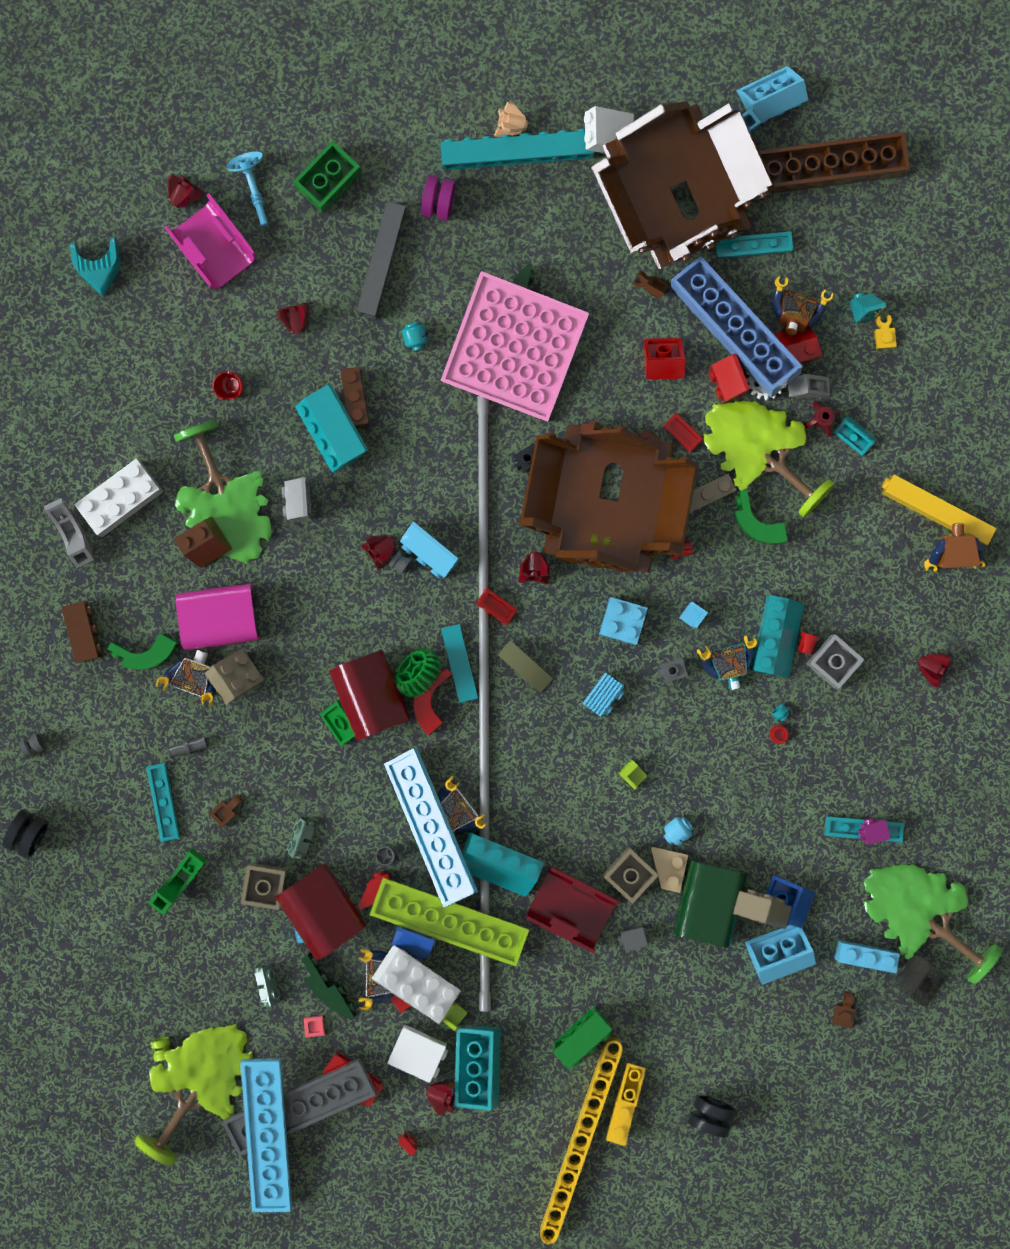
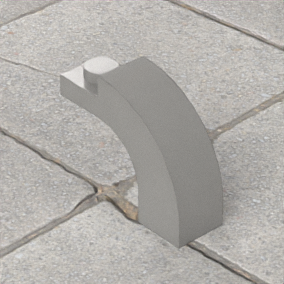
(71, 531)

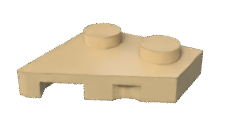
(670, 868)

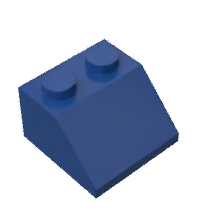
(795, 896)
(413, 942)

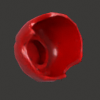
(228, 385)

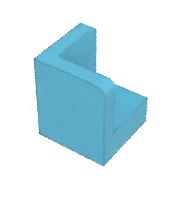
(693, 615)

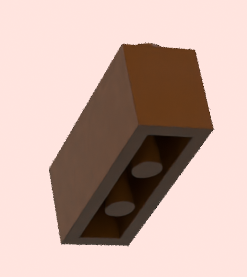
(355, 396)
(82, 632)

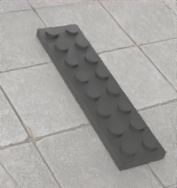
(313, 1101)

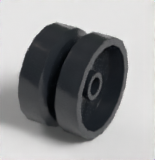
(25, 834)
(712, 1116)

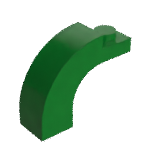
(754, 529)
(157, 655)
(178, 881)

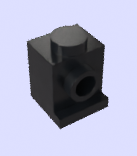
(519, 461)

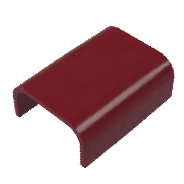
(369, 694)
(571, 908)
(321, 912)

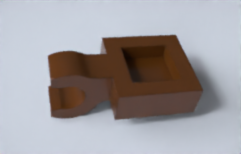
(653, 285)
(224, 811)
(844, 1013)

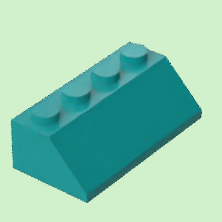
(331, 428)
(777, 636)
(501, 865)
(477, 1067)

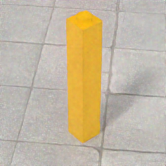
(935, 508)

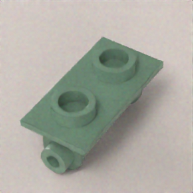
(297, 845)
(270, 993)

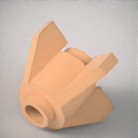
(511, 120)

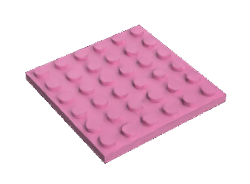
(514, 346)

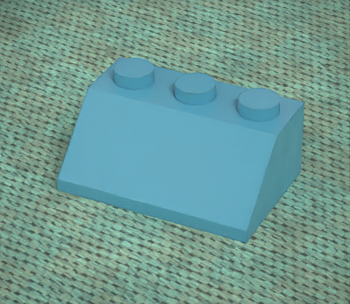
(774, 94)
(428, 551)
(780, 953)

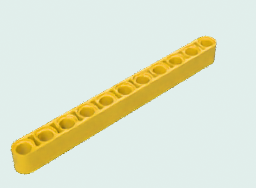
(580, 1149)

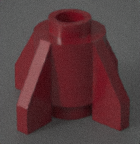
(182, 192)
(294, 317)
(818, 420)
(380, 549)
(534, 569)
(934, 667)
(441, 1097)

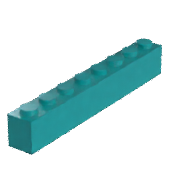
(514, 150)

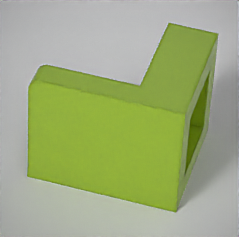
(632, 774)
(454, 1016)

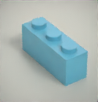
(867, 956)

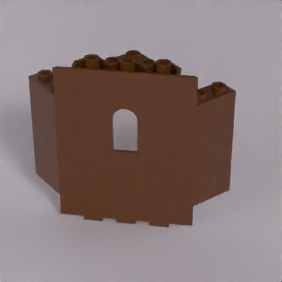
(674, 147)
(567, 507)

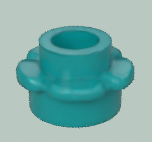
(781, 712)

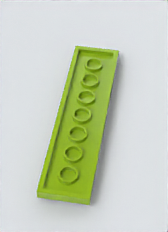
(451, 923)

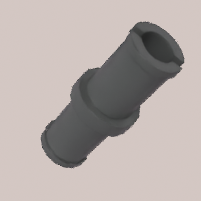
(187, 747)

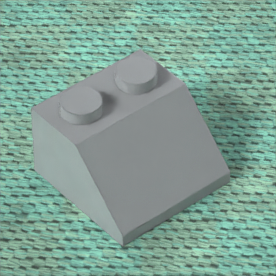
(297, 500)

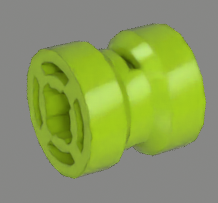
(160, 1046)

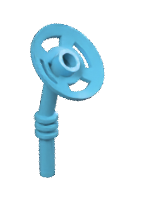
(245, 164)

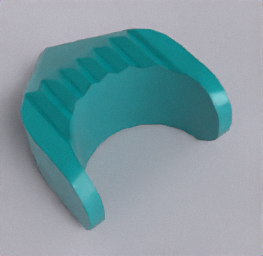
(100, 272)

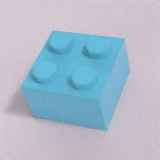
(623, 621)

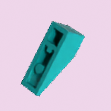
(866, 307)

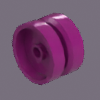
(437, 197)

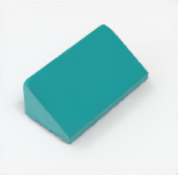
(854, 435)

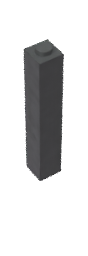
(381, 259)

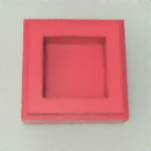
(314, 1026)

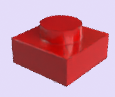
(408, 1142)

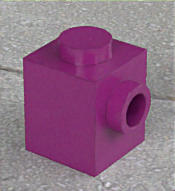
(873, 831)

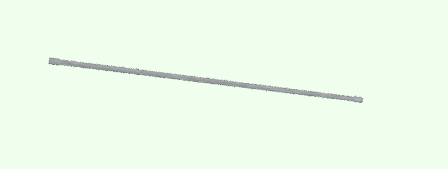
(483, 411)

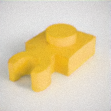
(885, 336)

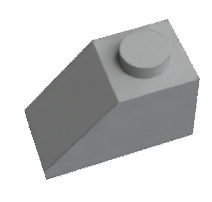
(809, 386)

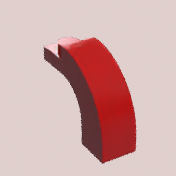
(423, 708)

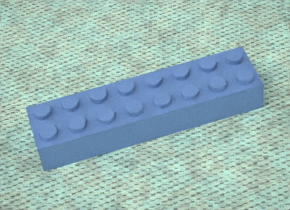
(736, 326)

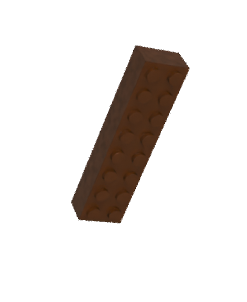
(837, 162)

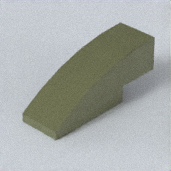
(525, 666)

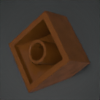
(203, 542)

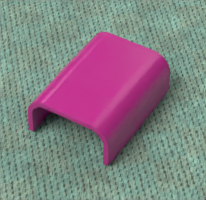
(213, 245)
(216, 617)

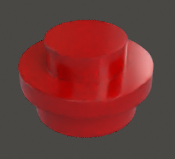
(779, 734)

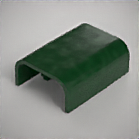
(709, 904)

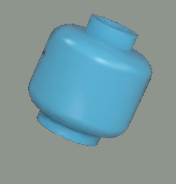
(678, 831)

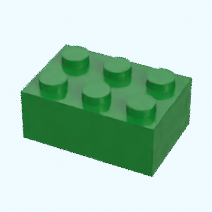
(327, 177)
(582, 1038)

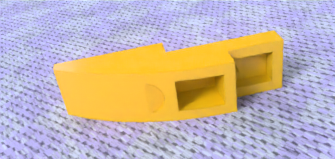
(625, 1104)

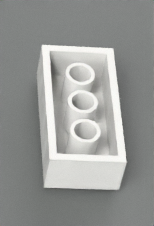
(118, 498)
(416, 984)

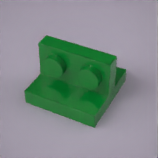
(338, 722)

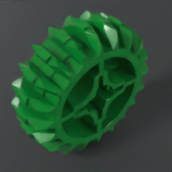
(417, 672)

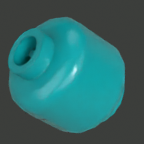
(415, 335)

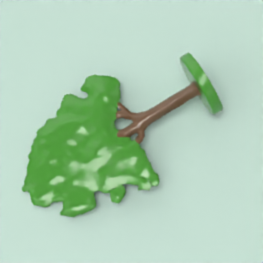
(232, 507)
(911, 901)

